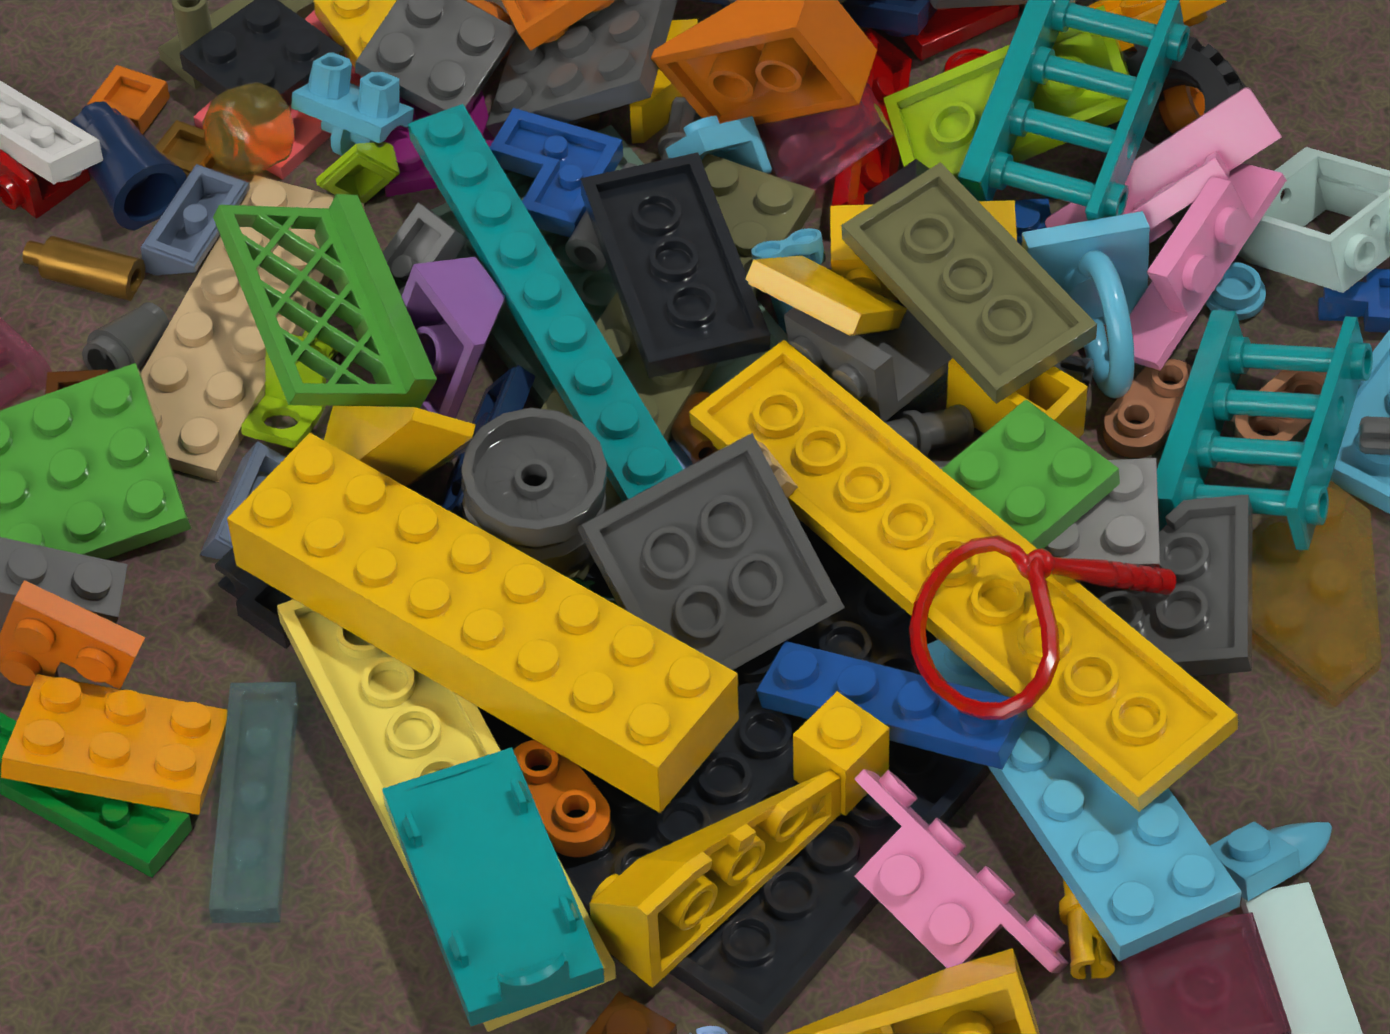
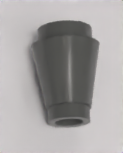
(125, 339)

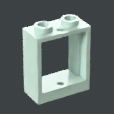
(1317, 184)

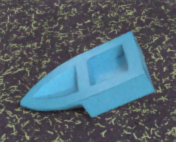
(1265, 857)

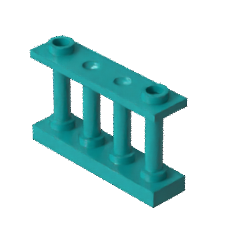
(1034, 62)
(1213, 398)

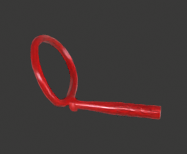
(1036, 568)

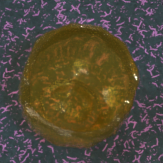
(248, 129)

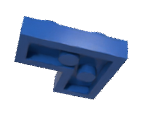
(557, 159)

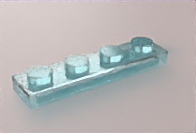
(254, 803)

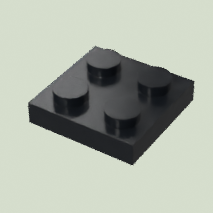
(259, 45)

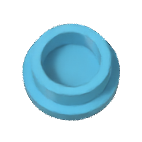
(1239, 291)

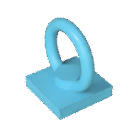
(1106, 274)

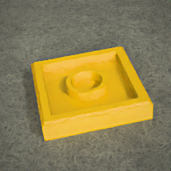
(825, 295)

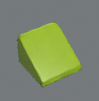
(361, 171)

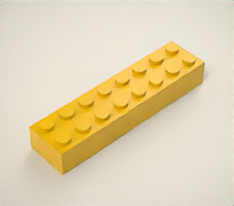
(486, 621)

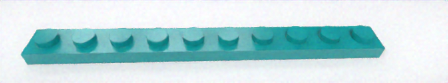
(543, 300)

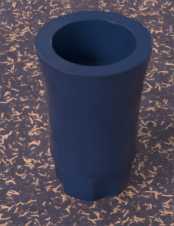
(133, 172)

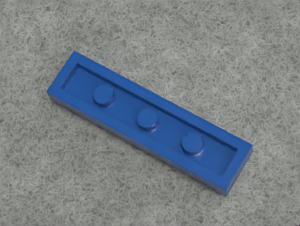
(807, 677)

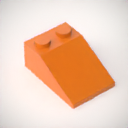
(769, 60)

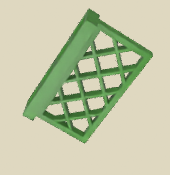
(366, 301)

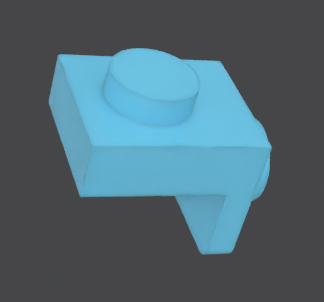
(730, 140)

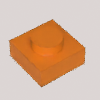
(133, 95)

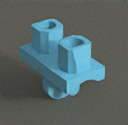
(351, 111)

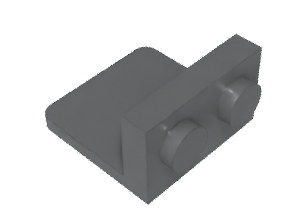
(875, 368)

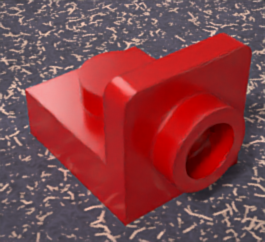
(29, 190)

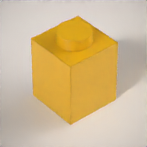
(843, 740)

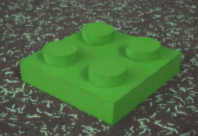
(1034, 474)

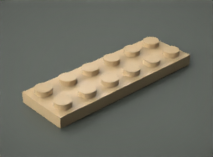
(212, 356)

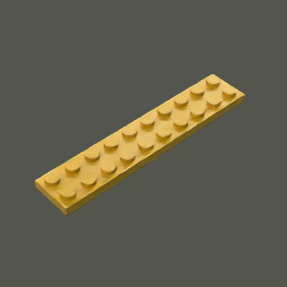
(898, 514)

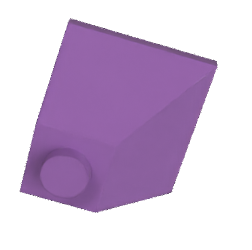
(454, 316)

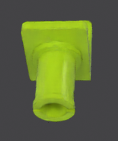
(275, 404)

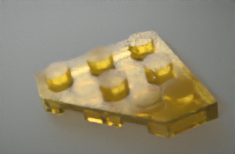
(1319, 603)

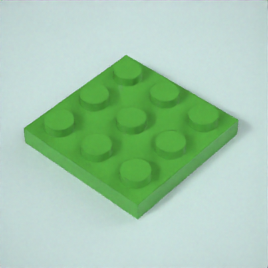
(88, 469)

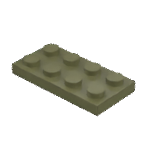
(969, 282)

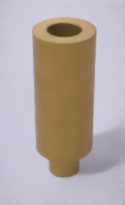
(86, 266)

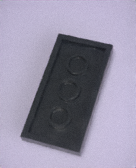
(674, 265)

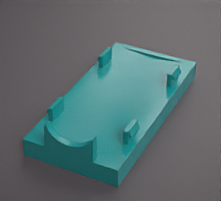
(492, 886)

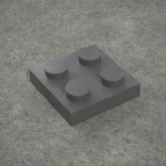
(437, 51)

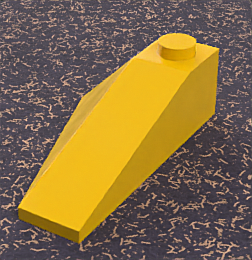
(398, 440)
(690, 887)
(961, 999)

